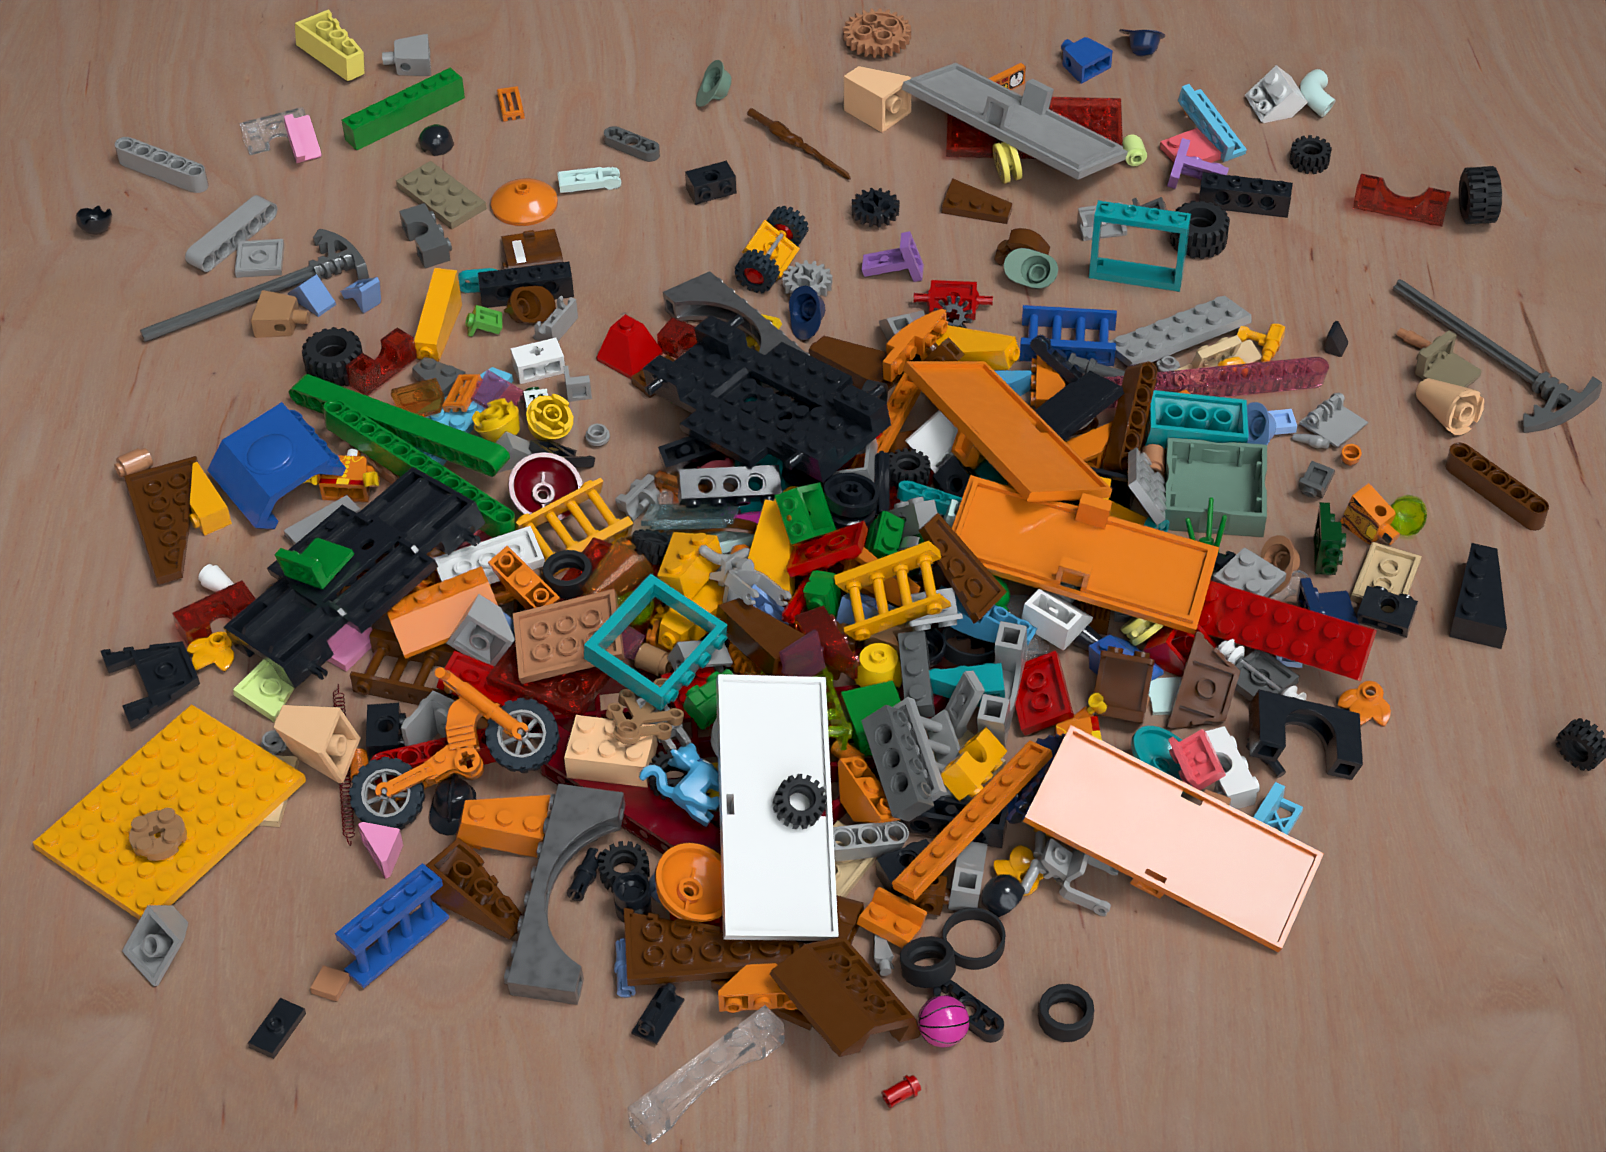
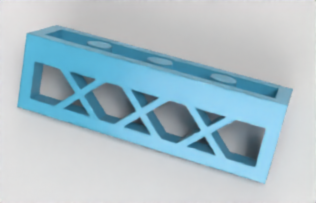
(1210, 122)
(1271, 804)

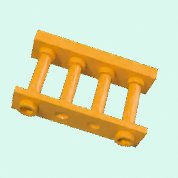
(589, 490)
(875, 573)

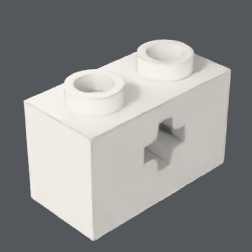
(538, 360)

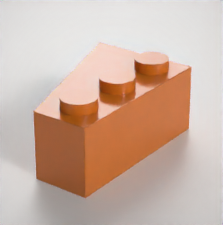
(505, 823)

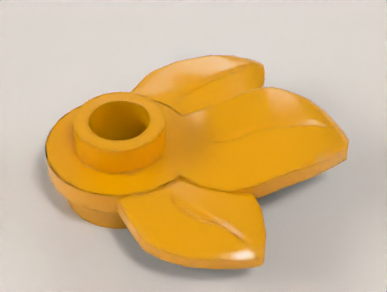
(212, 649)
(1018, 865)

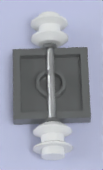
(1260, 672)

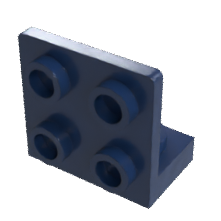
(1333, 604)

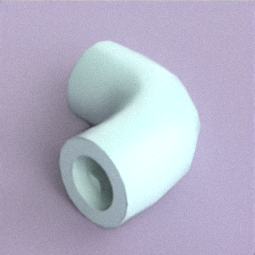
(1312, 90)

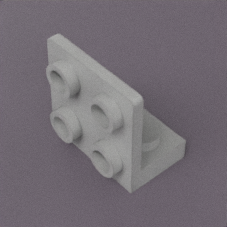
(947, 617)
(427, 719)

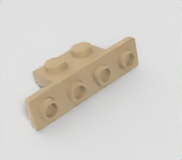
(1225, 348)

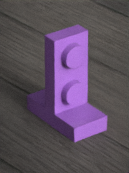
(1192, 166)
(895, 259)

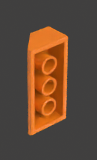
(433, 613)

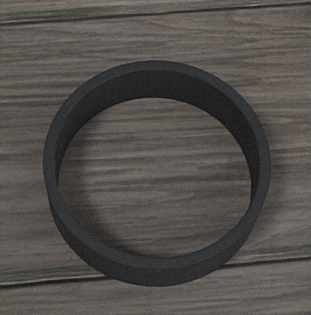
(966, 659)
(981, 915)

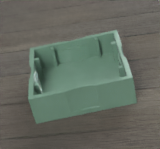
(1225, 471)

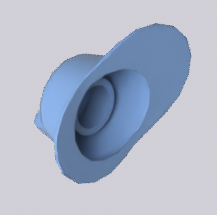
(1260, 424)

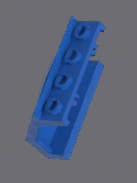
(269, 461)

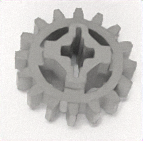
(808, 275)

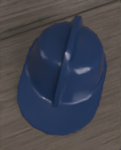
(1143, 41)
(806, 312)

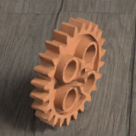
(877, 33)

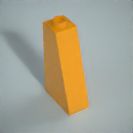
(438, 314)
(995, 349)
(772, 547)
(678, 628)

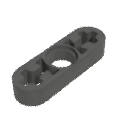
(619, 138)

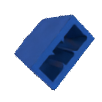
(1085, 58)

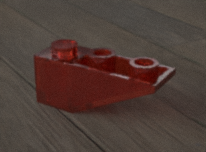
(835, 644)

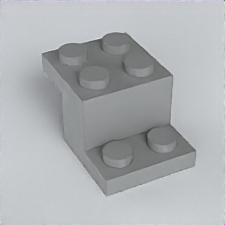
(1250, 574)

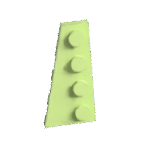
(264, 690)

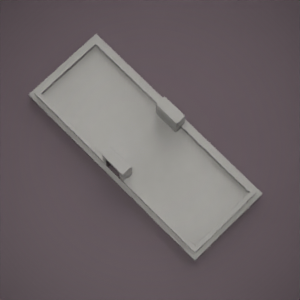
(1017, 119)

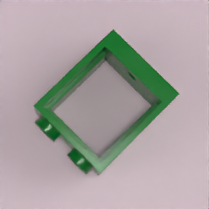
(797, 504)

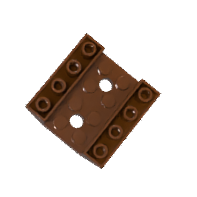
(842, 996)

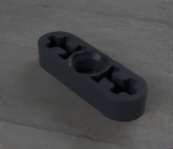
(976, 1025)

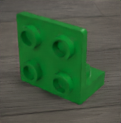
(316, 564)

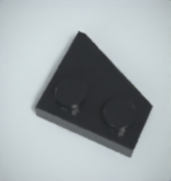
(569, 454)

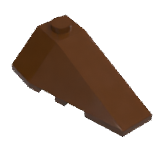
(472, 891)

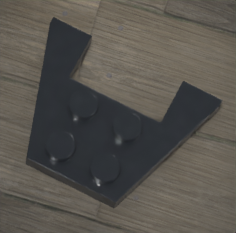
(164, 672)

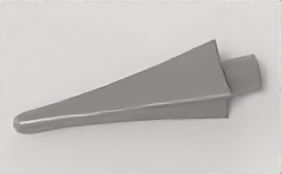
(882, 956)

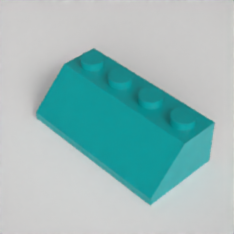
(1196, 418)

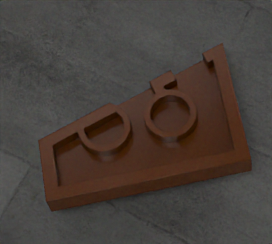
(976, 204)

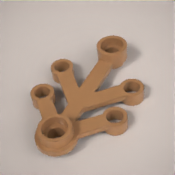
(631, 730)

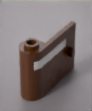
(531, 249)

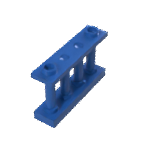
(1075, 318)
(382, 915)

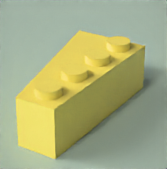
(330, 45)

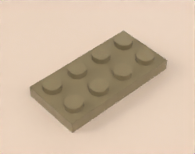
(441, 194)

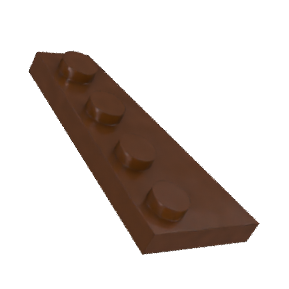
(964, 571)

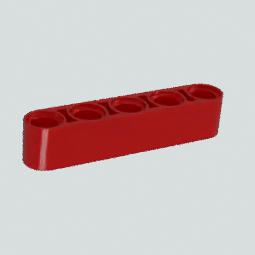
(419, 753)

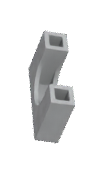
(1011, 651)

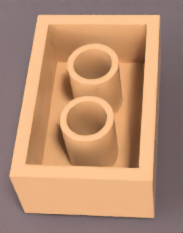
(600, 757)

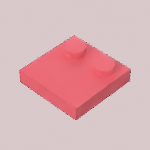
(1199, 146)

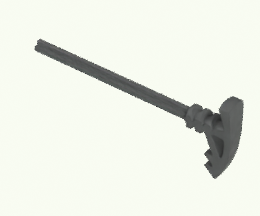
(324, 267)
(1543, 383)

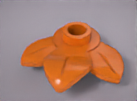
(1366, 705)

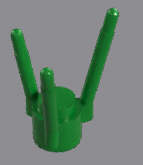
(1208, 540)

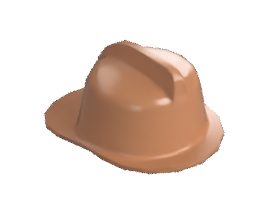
(1281, 554)

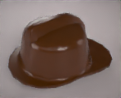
(530, 304)

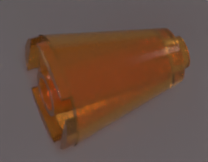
(618, 570)

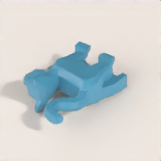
(692, 789)

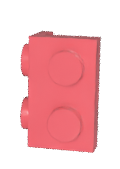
(1197, 760)

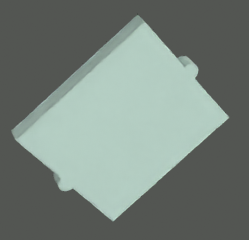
(1163, 694)

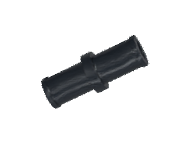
(584, 875)

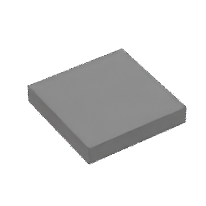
(259, 258)

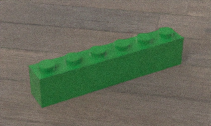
(403, 108)

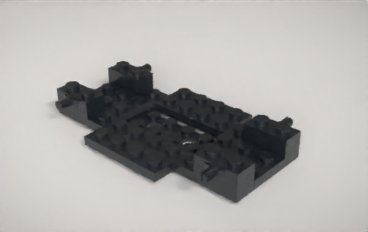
(722, 373)
(296, 619)

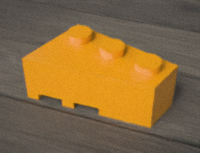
(684, 565)

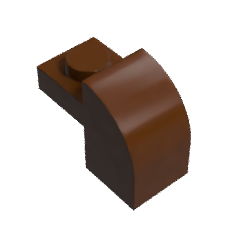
(1019, 239)

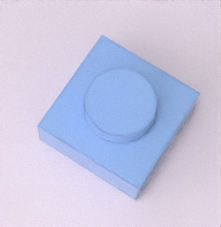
(1284, 421)

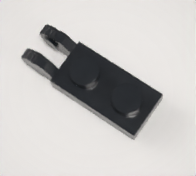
(1056, 359)

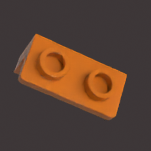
(892, 918)

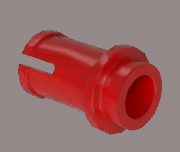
(902, 1090)

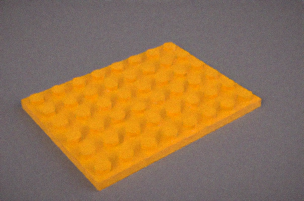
(199, 770)

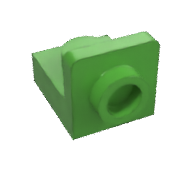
(484, 319)

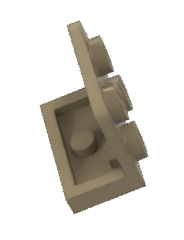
(1442, 364)

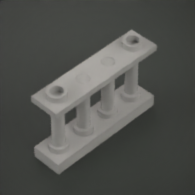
(941, 741)

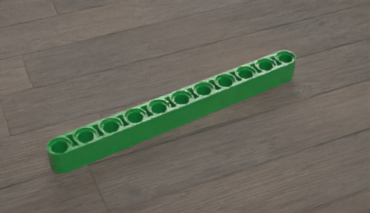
(414, 429)
(400, 457)

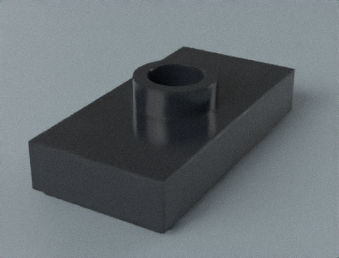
(277, 1028)

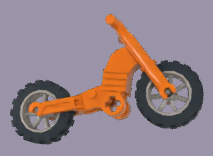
(461, 747)

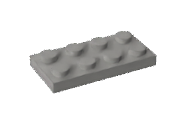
(1147, 485)

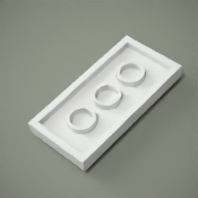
(471, 557)

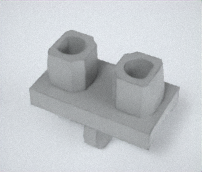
(639, 498)

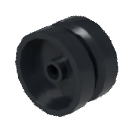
(851, 499)

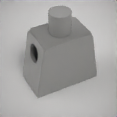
(410, 56)

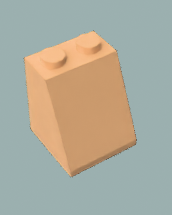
(876, 97)
(319, 738)

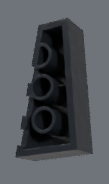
(1480, 603)

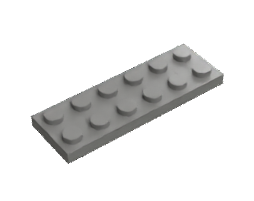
(1180, 331)

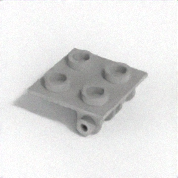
(1333, 420)

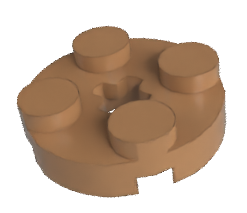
(144, 828)

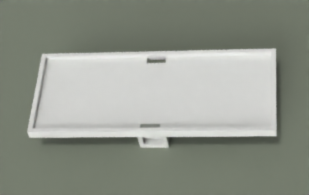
(774, 876)

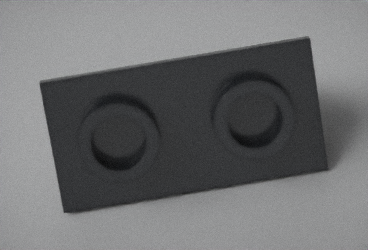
(658, 1014)

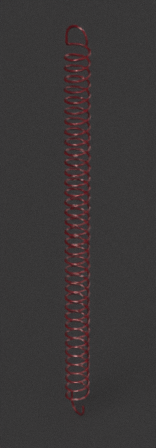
(334, 701)

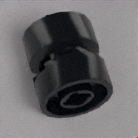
(632, 892)

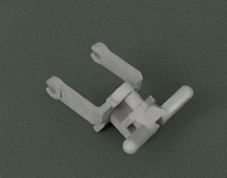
(739, 575)
(1064, 867)

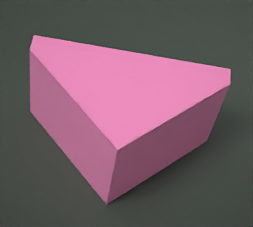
(383, 845)

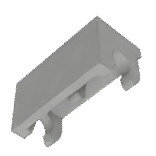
(1085, 225)
(558, 321)
(684, 649)

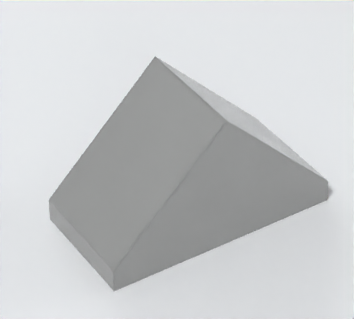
(517, 448)

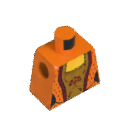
(1370, 517)

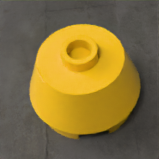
(549, 417)
(497, 420)
(878, 665)

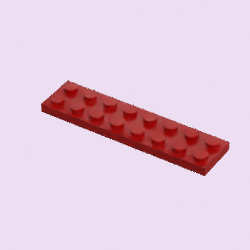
(1286, 630)

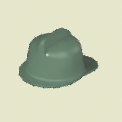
(714, 84)
(1031, 268)

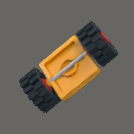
(771, 249)

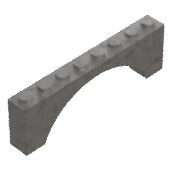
(710, 296)
(538, 962)

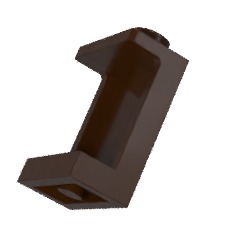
(1124, 683)

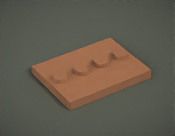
(554, 635)

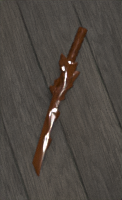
(780, 130)

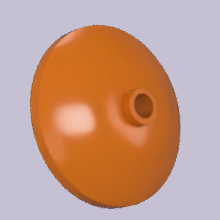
(524, 202)

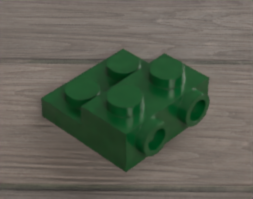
(1327, 541)

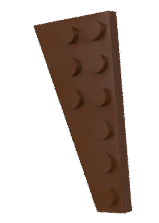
(163, 513)
(690, 951)

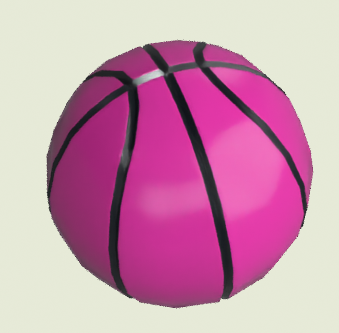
(943, 1021)

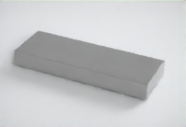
(300, 529)

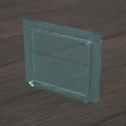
(679, 517)

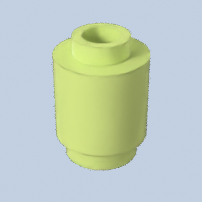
(1136, 150)

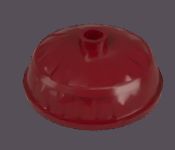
(544, 475)

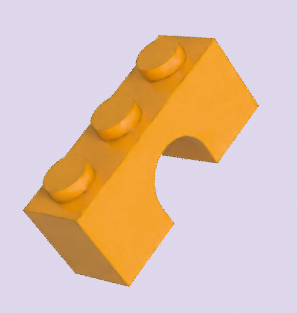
(974, 765)

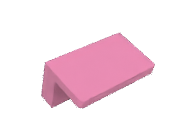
(302, 138)
(348, 646)

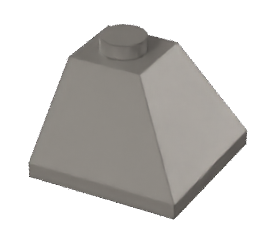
(482, 632)
(156, 941)

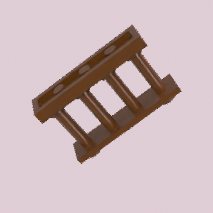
(386, 644)

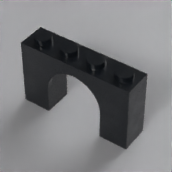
(1334, 726)

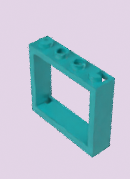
(1132, 272)
(657, 696)

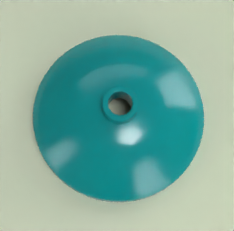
(1152, 747)

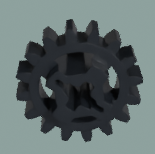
(875, 207)

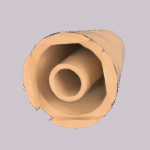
(1451, 404)

